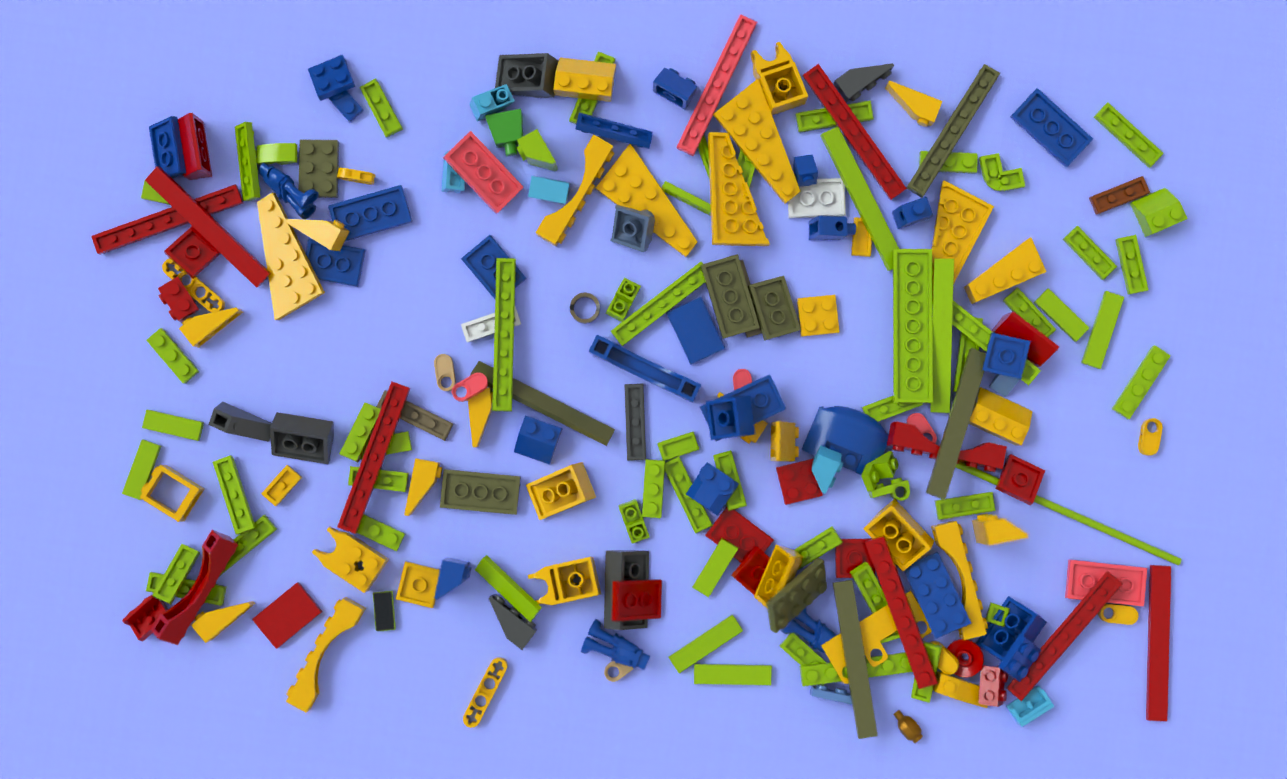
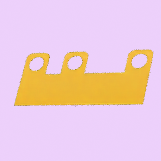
(873, 630)

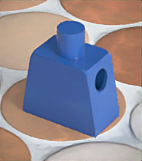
(913, 213)
(830, 228)

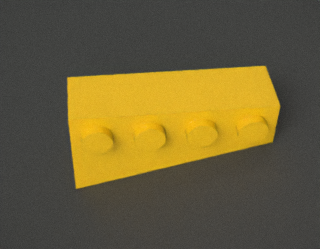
(1012, 269)

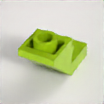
(879, 468)

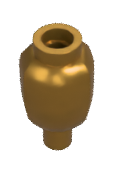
(908, 727)

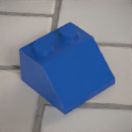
(674, 87)
(730, 417)
(537, 440)
(452, 574)

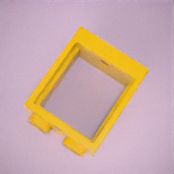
(188, 502)

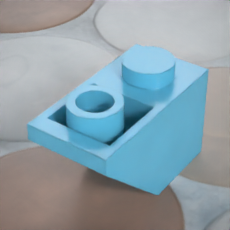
(491, 102)
(825, 466)

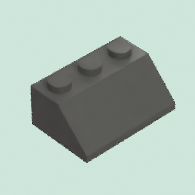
(301, 438)

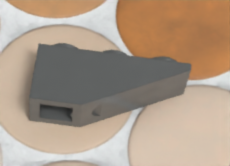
(858, 79)
(239, 422)
(514, 626)

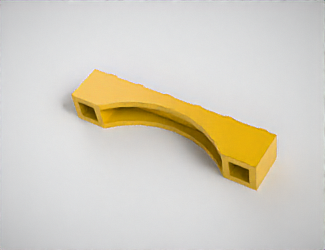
(554, 225)
(948, 538)
(307, 688)

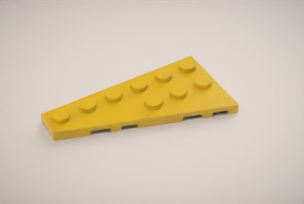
(755, 133)
(634, 187)
(732, 206)
(957, 225)
(292, 275)

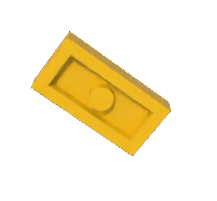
(281, 485)

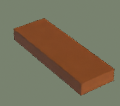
(1119, 195)

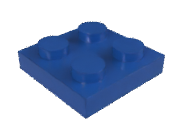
(331, 77)
(1006, 355)
(1019, 658)

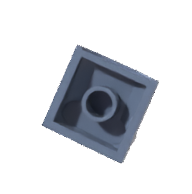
(633, 228)

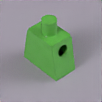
(506, 129)

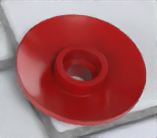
(971, 666)

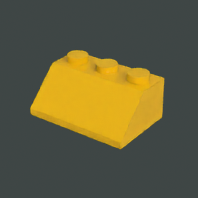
(584, 79)
(1000, 417)
(995, 530)
(903, 534)
(778, 572)

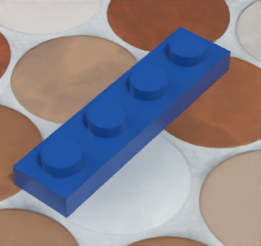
(614, 130)

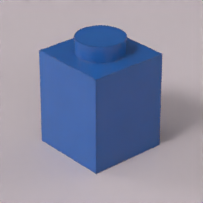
(805, 170)

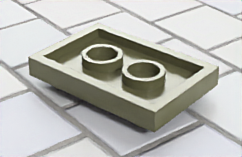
(319, 167)
(774, 308)

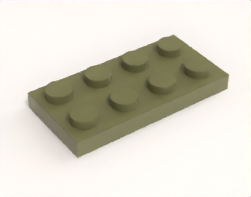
(730, 296)
(480, 491)
(796, 595)

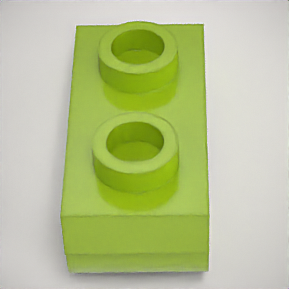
(890, 488)

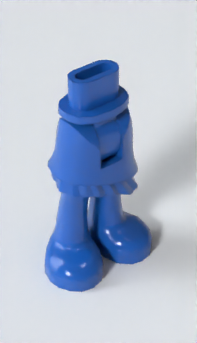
(286, 191)
(820, 634)
(623, 651)

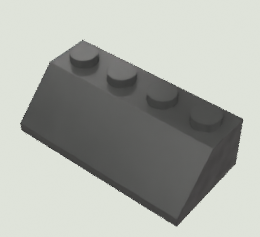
(623, 566)

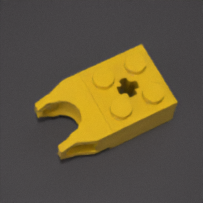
(779, 74)
(345, 557)
(561, 584)

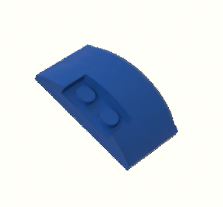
(849, 433)

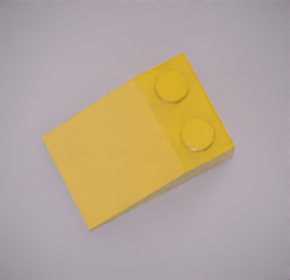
(783, 441)
(561, 490)

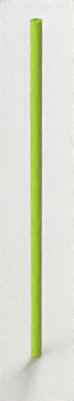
(1080, 518)

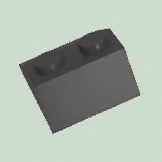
(527, 74)

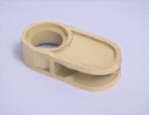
(444, 368)
(623, 670)

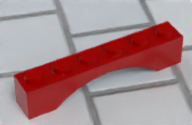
(908, 437)
(174, 622)

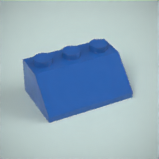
(1019, 621)

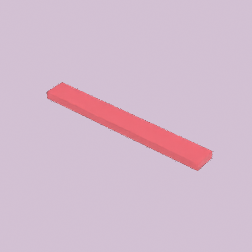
(716, 85)

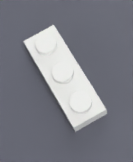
(483, 326)

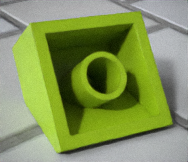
(535, 151)
(1158, 211)

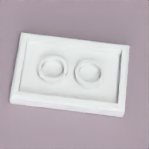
(819, 199)

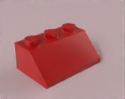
(194, 147)
(1040, 347)

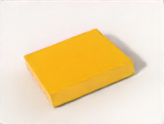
(418, 584)

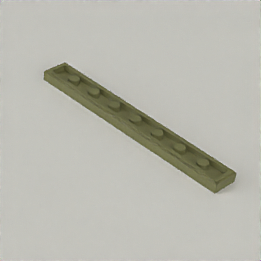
(953, 130)
(553, 408)
(956, 425)
(855, 659)

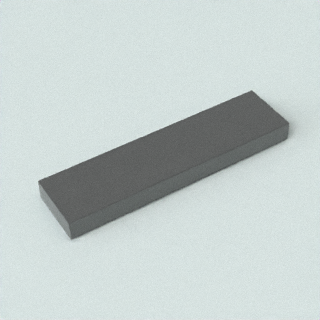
(635, 422)

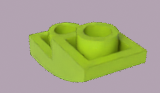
(276, 153)
(623, 299)
(633, 521)

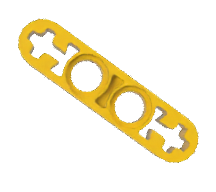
(193, 286)
(483, 691)

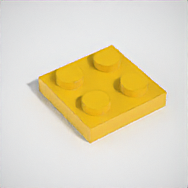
(818, 315)

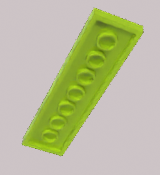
(912, 326)

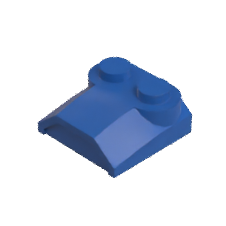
(712, 488)

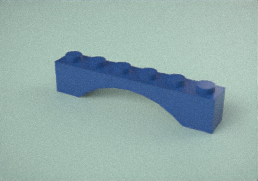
(644, 368)

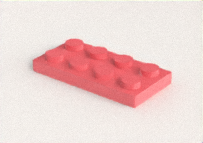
(483, 172)
(1085, 574)

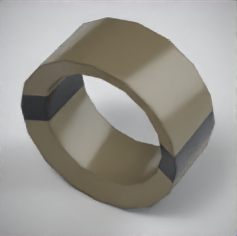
(584, 295)

